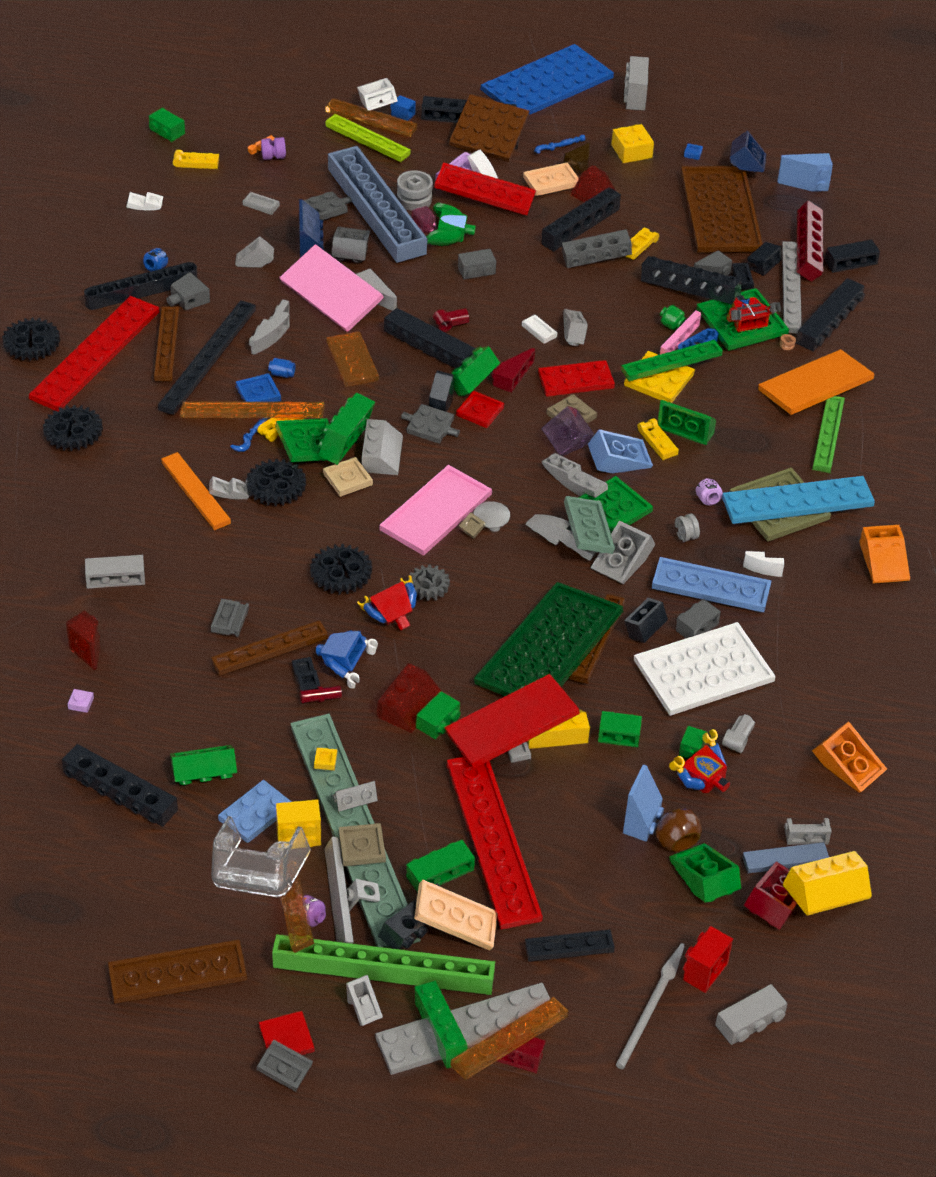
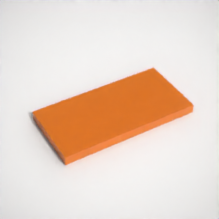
(816, 381)

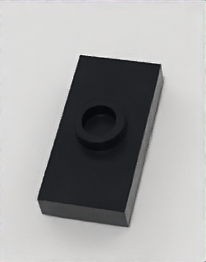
(743, 272)

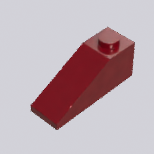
(513, 370)

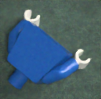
(343, 652)

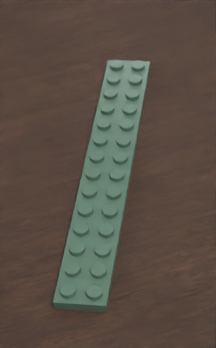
(321, 733)

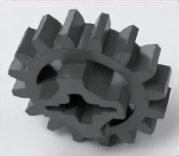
(430, 582)

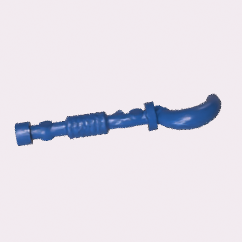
(551, 146)
(247, 437)

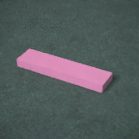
(682, 333)

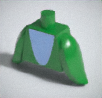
(451, 226)

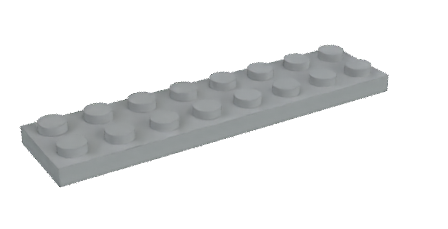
(416, 1043)

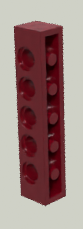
(810, 241)

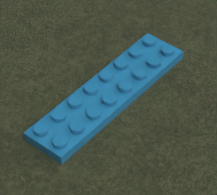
(798, 499)

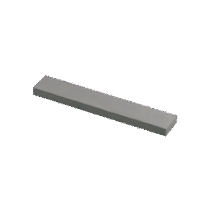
(338, 891)

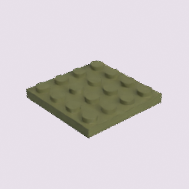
(779, 527)

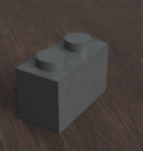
(476, 264)
(698, 619)

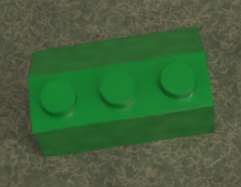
(686, 422)
(203, 764)

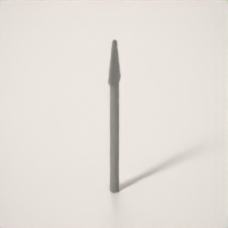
(667, 973)

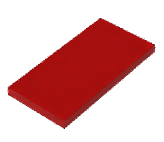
(511, 720)

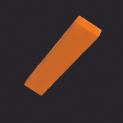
(196, 491)

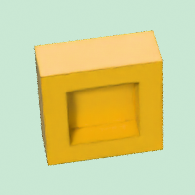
(325, 759)

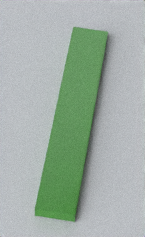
(828, 434)

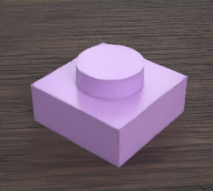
(80, 700)

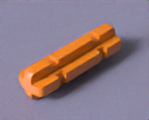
(253, 148)

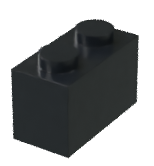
(646, 620)

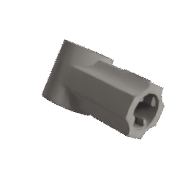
(737, 737)

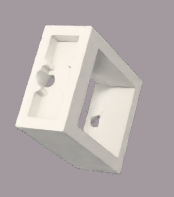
(374, 92)

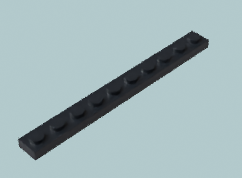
(206, 357)

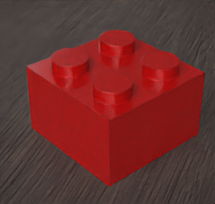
(707, 959)

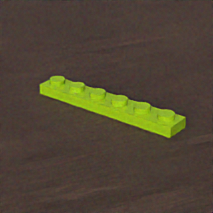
(368, 137)

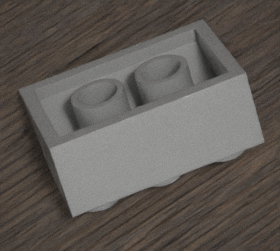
(381, 448)

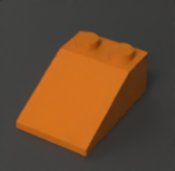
(849, 758)

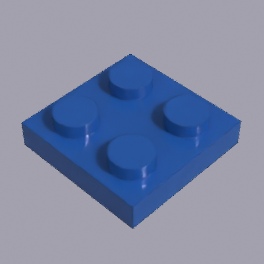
(258, 389)

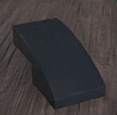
(305, 674)

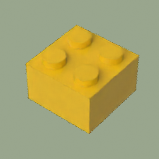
(632, 143)
(301, 814)

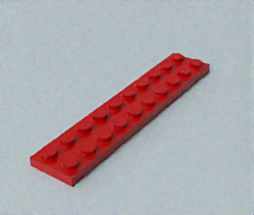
(94, 353)
(494, 844)

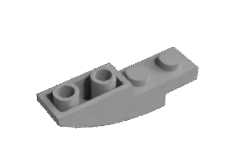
(271, 330)
(572, 477)
(557, 530)

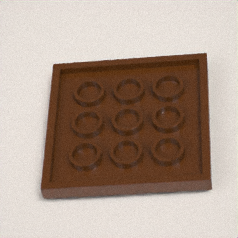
(489, 127)

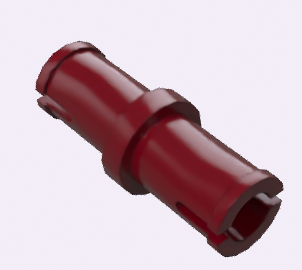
(320, 694)

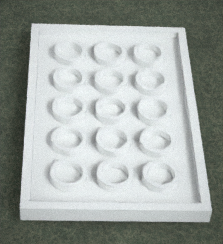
(704, 668)

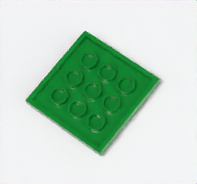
(716, 314)

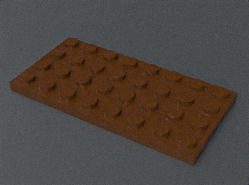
(721, 209)

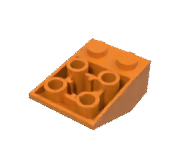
(885, 553)

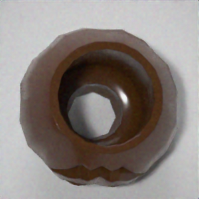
(679, 830)

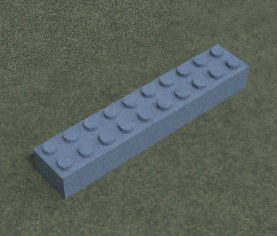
(377, 204)

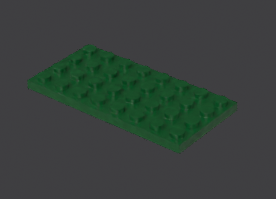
(550, 640)

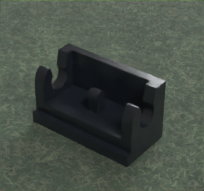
(765, 258)

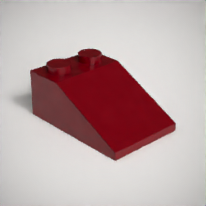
(770, 897)

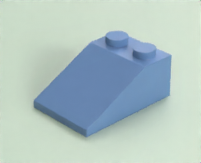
(806, 171)
(618, 452)
(643, 806)

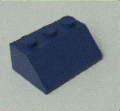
(747, 153)
(310, 228)

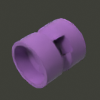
(273, 148)

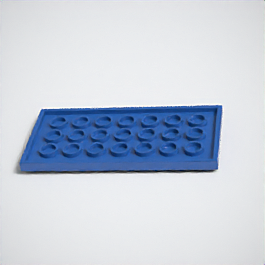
(548, 80)

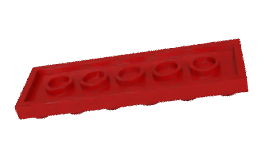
(485, 188)

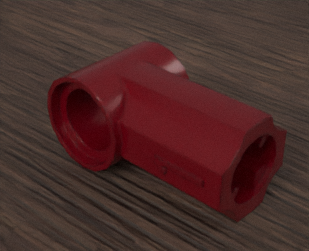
(446, 320)

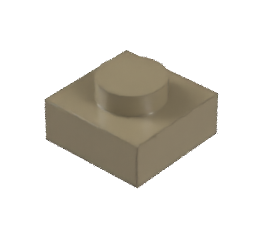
(472, 525)

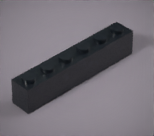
(830, 314)
(427, 338)

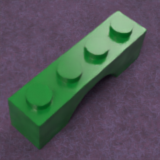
(434, 1007)

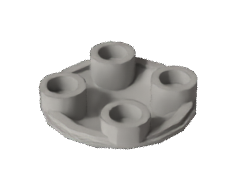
(493, 514)

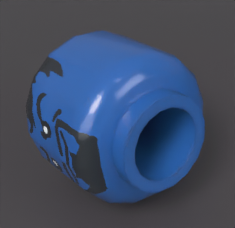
(155, 259)

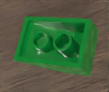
(707, 872)

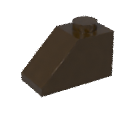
(578, 158)

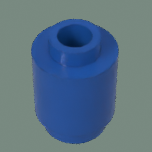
(282, 368)

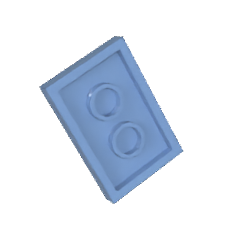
(254, 810)

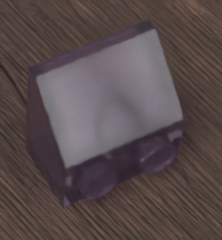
(568, 431)

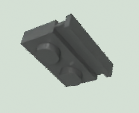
(229, 617)
(284, 1065)

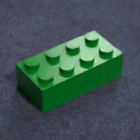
(345, 428)

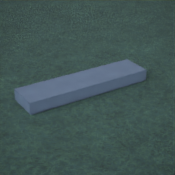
(787, 856)

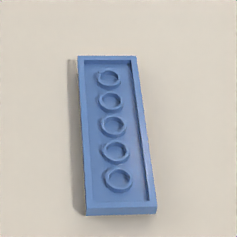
(711, 584)

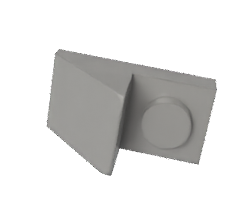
(363, 1000)

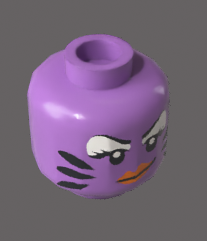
(315, 910)

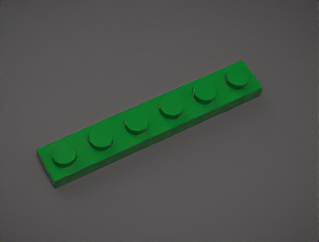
(671, 360)

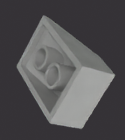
(630, 552)

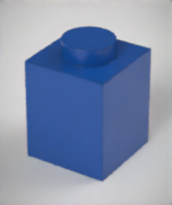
(403, 108)

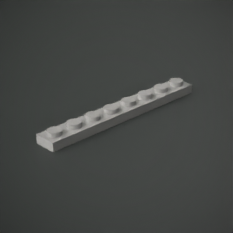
(791, 287)

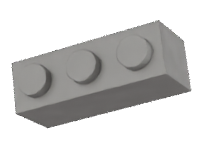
(114, 571)
(751, 1014)

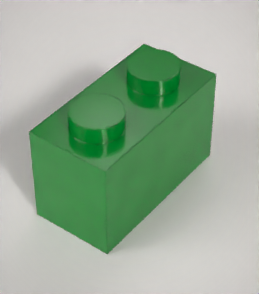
(167, 124)
(438, 714)
(620, 729)

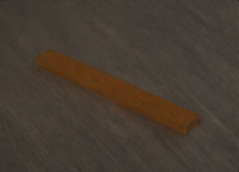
(252, 409)

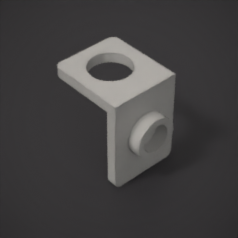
(357, 892)

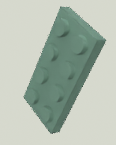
(589, 525)

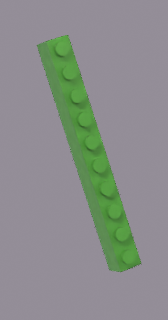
(386, 965)

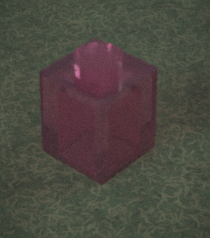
(424, 219)

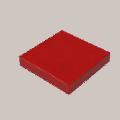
(480, 409)
(288, 1030)

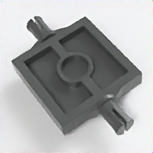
(329, 205)
(430, 423)

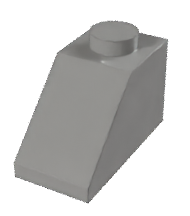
(255, 254)

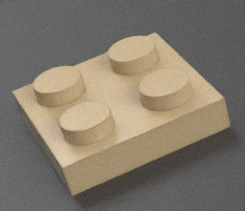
(347, 476)

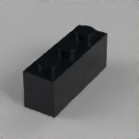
(852, 256)

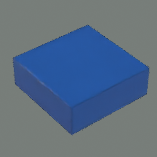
(693, 151)

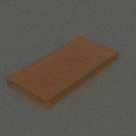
(352, 359)

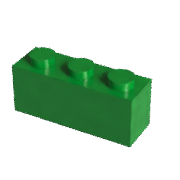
(474, 370)
(441, 865)

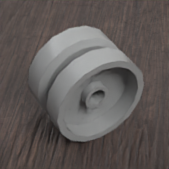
(414, 189)

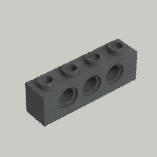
(596, 248)

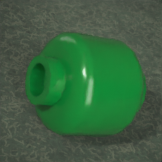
(672, 317)

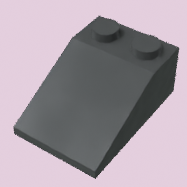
(350, 244)

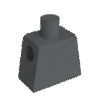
(188, 292)

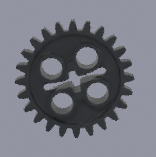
(18, 339)
(72, 427)
(276, 482)
(341, 569)

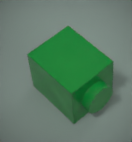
(691, 742)

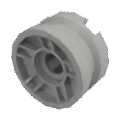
(687, 527)

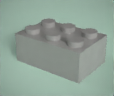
(636, 83)

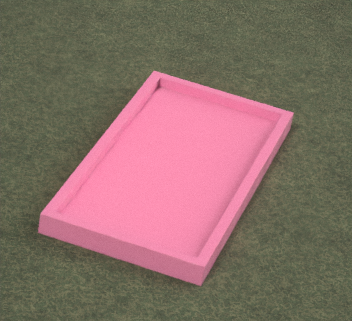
(331, 288)
(435, 510)

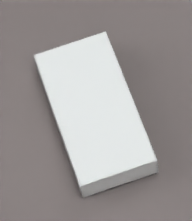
(539, 329)

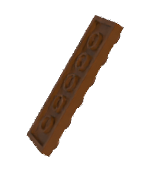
(177, 971)

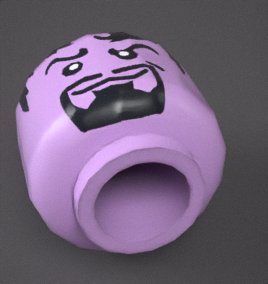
(709, 491)

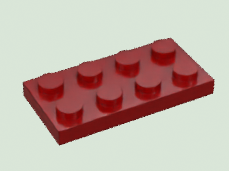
(576, 378)

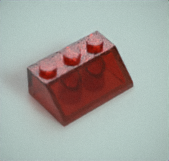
(407, 697)

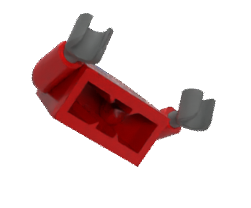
(750, 313)

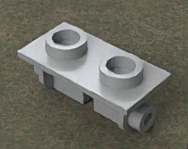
(355, 796)

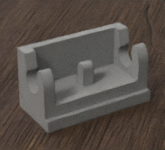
(807, 833)

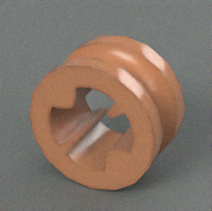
(787, 342)

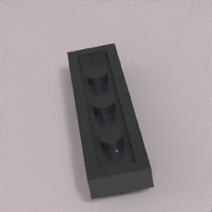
(569, 945)

